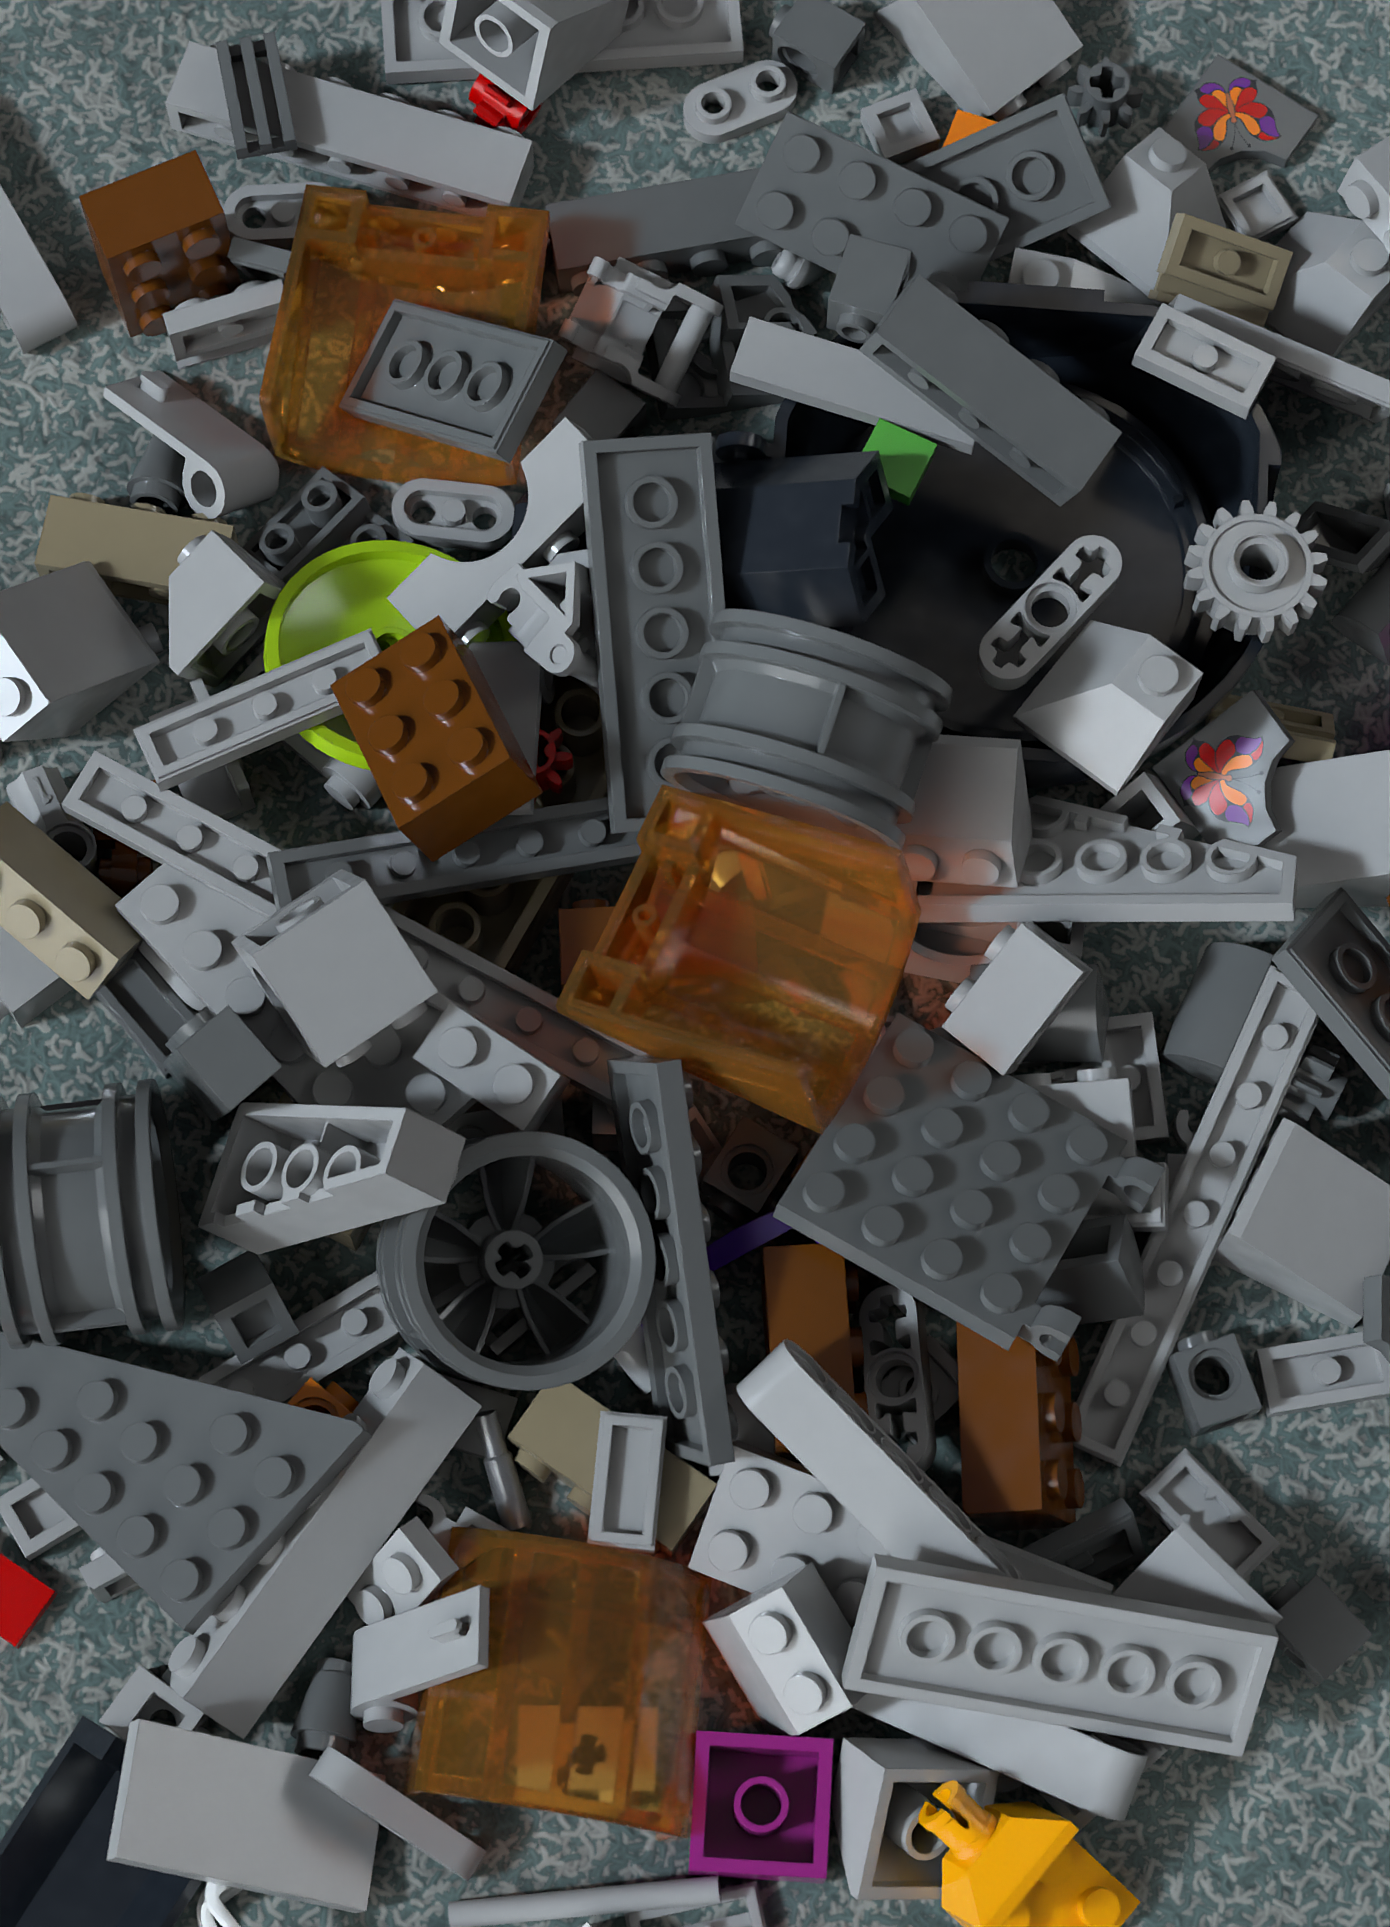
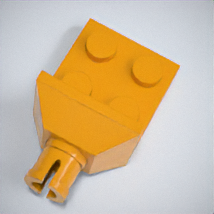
(1019, 1867)

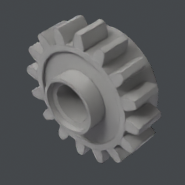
(1259, 541)

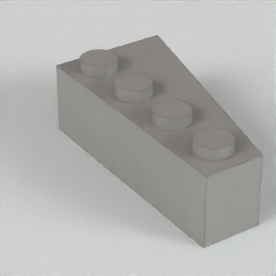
(325, 1170)

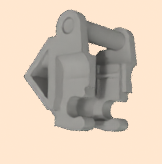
(618, 317)
(553, 614)

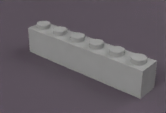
(361, 135)
(287, 1599)

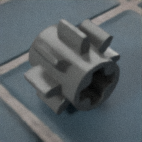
(1101, 111)
(1313, 1087)

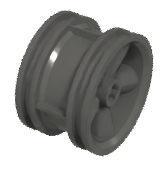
(807, 725)
(88, 1216)
(571, 1342)

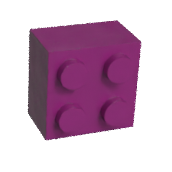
(761, 1807)

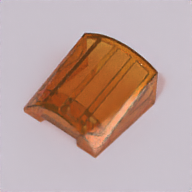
(336, 291)
(752, 953)
(582, 1688)

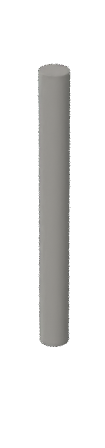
(585, 1902)

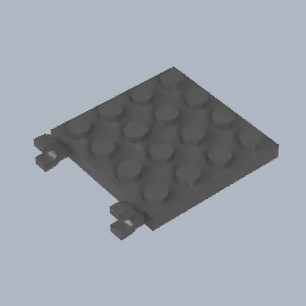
(960, 1185)

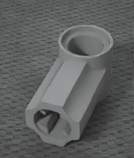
(39, 798)

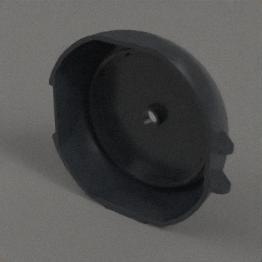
(1147, 497)

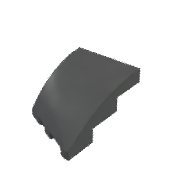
(707, 383)

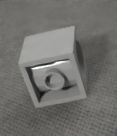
(336, 969)

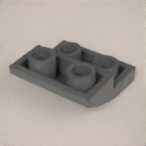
(315, 521)

